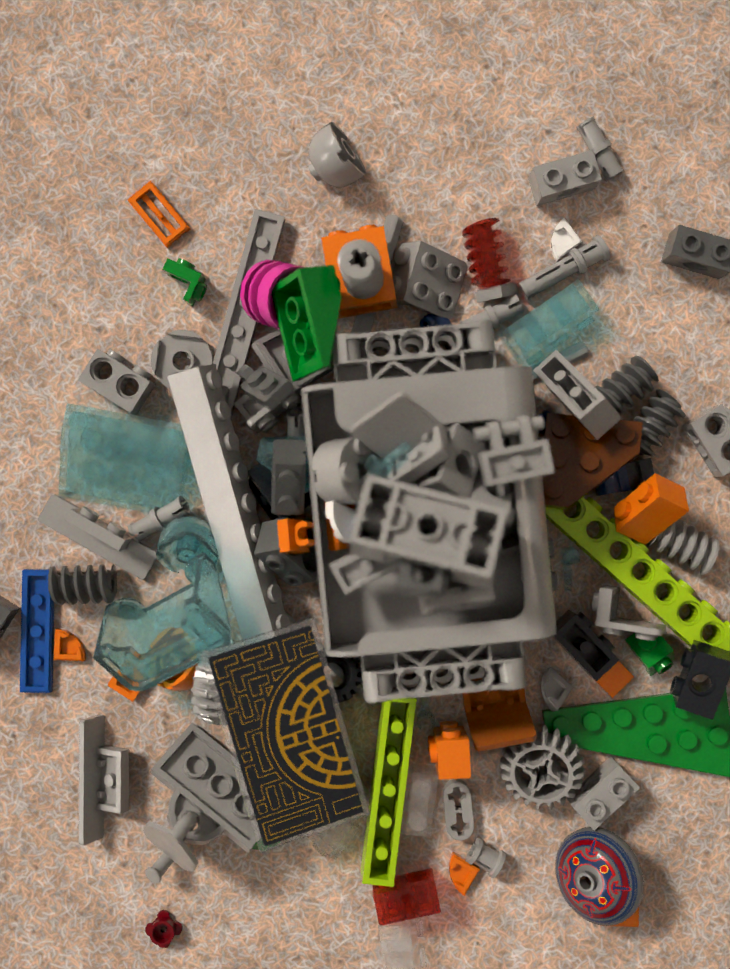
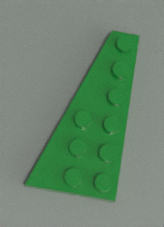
(649, 731)

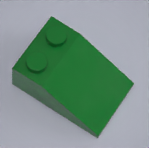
(307, 317)

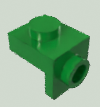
(184, 272)
(654, 655)

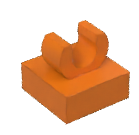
(294, 536)

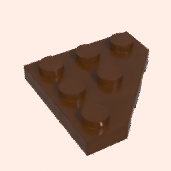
(582, 460)

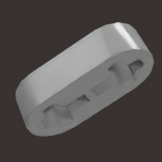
(465, 809)

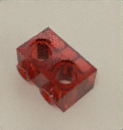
(410, 898)

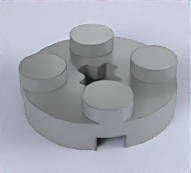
(172, 347)

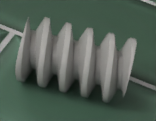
(361, 268)
(689, 545)

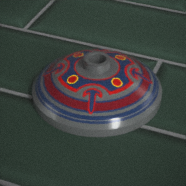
(613, 874)

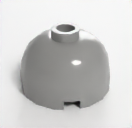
(333, 158)

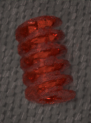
(484, 254)

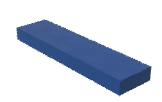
(36, 633)

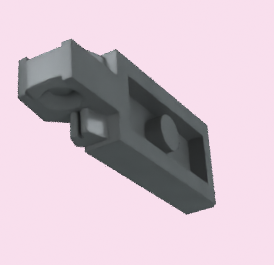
(265, 386)

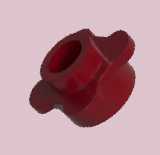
(160, 937)

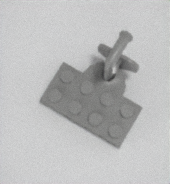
(204, 794)

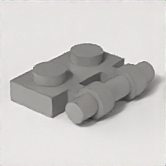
(517, 461)

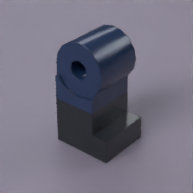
(627, 477)

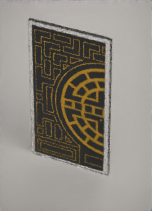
(285, 734)

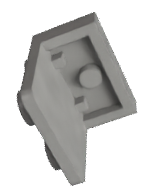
(427, 278)
(260, 417)
(401, 421)
(606, 606)

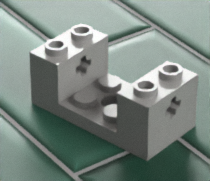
(463, 544)

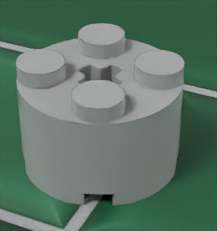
(341, 470)

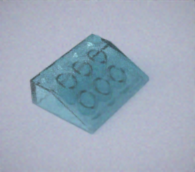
(121, 459)

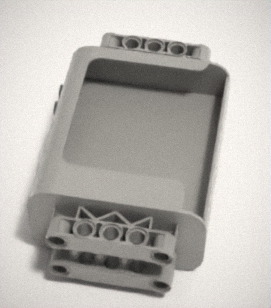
(374, 619)

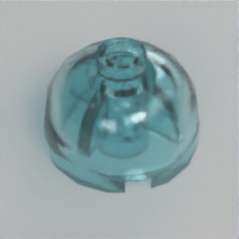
(183, 540)

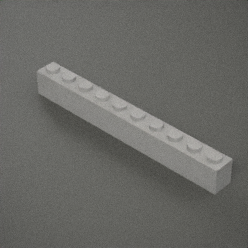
(227, 498)

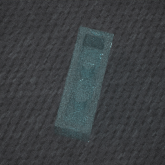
(549, 323)

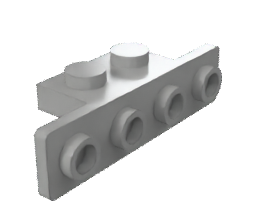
(97, 536)
(101, 779)

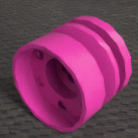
(257, 290)

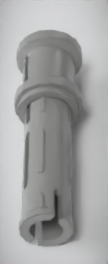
(576, 262)

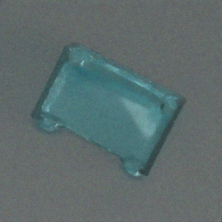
(166, 638)

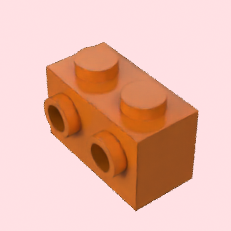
(650, 509)
(450, 751)

